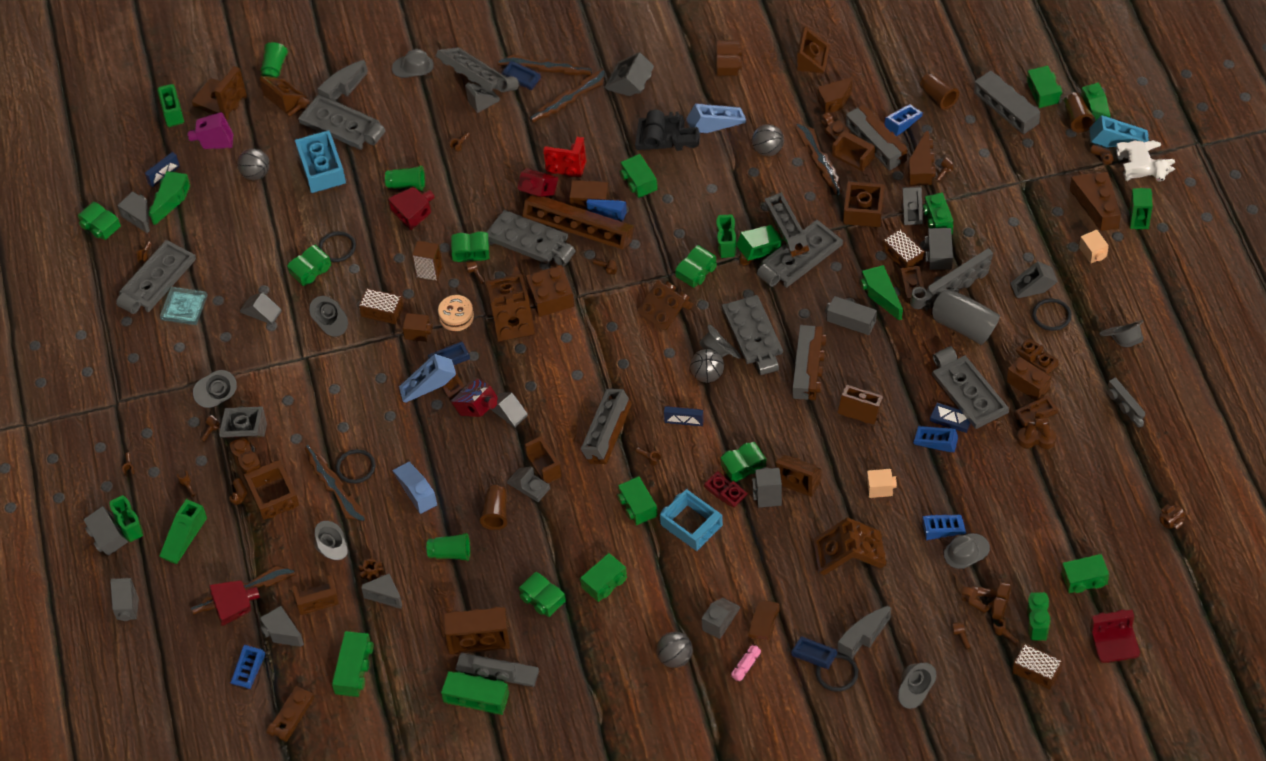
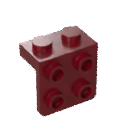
(1114, 636)

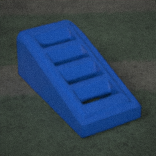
(900, 120)
(609, 208)
(944, 445)
(936, 520)
(246, 651)

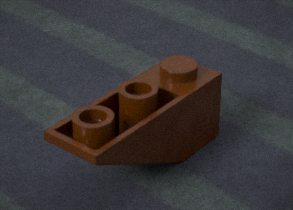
(921, 162)

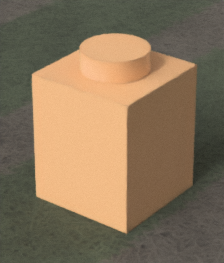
(1093, 246)
(880, 483)

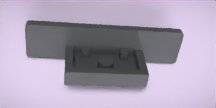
(497, 669)

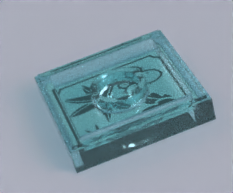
(183, 305)

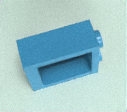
(704, 532)

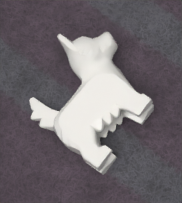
(1140, 162)

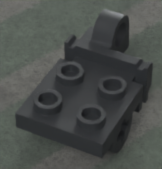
(662, 131)

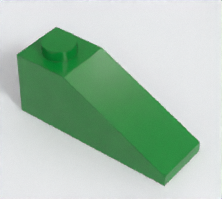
(881, 290)

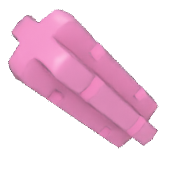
(746, 663)

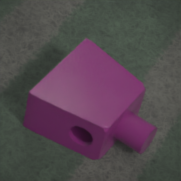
(212, 132)

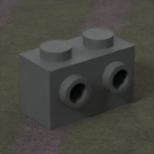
(939, 248)
(767, 487)
(105, 531)

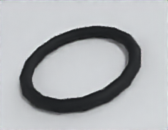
(339, 233)
(1048, 327)
(353, 452)
(843, 687)

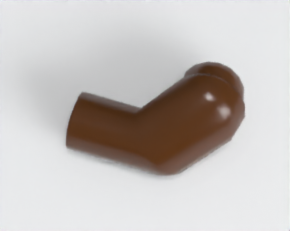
(1104, 153)
(240, 493)

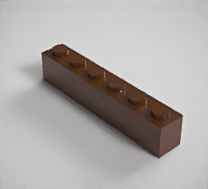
(578, 221)

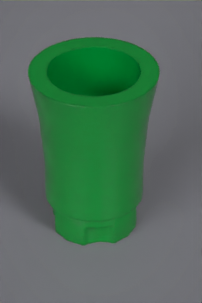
(273, 59)
(406, 178)
(449, 547)

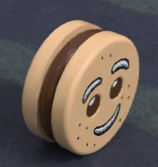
(455, 313)

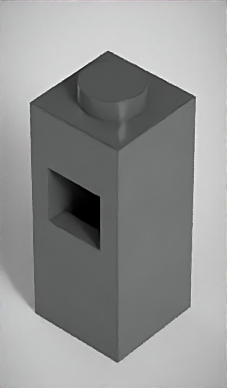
(851, 315)

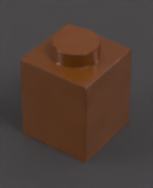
(417, 327)

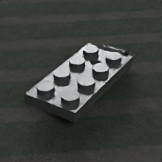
(477, 70)
(329, 115)
(523, 236)
(820, 243)
(159, 273)
(955, 280)
(751, 323)
(973, 395)

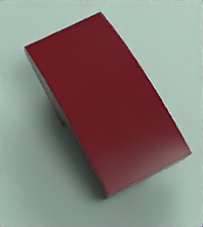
(725, 490)

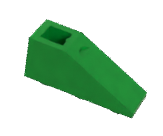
(171, 193)
(183, 531)

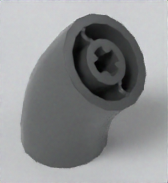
(965, 316)

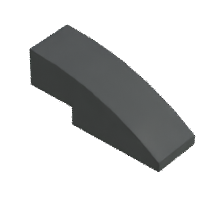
(343, 81)
(864, 632)

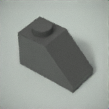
(136, 211)
(1034, 280)
(124, 599)
(719, 617)
(280, 628)

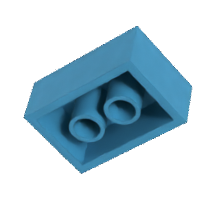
(320, 161)

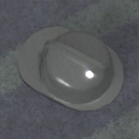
(413, 64)
(328, 315)
(1125, 335)
(714, 341)
(214, 388)
(330, 540)
(966, 550)
(915, 684)

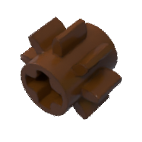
(1172, 516)
(371, 569)

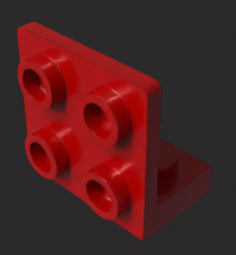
(565, 161)

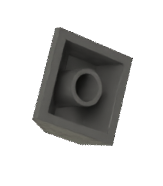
(630, 75)
(243, 422)

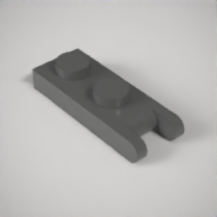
(1126, 402)

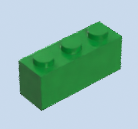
(352, 664)
(475, 692)

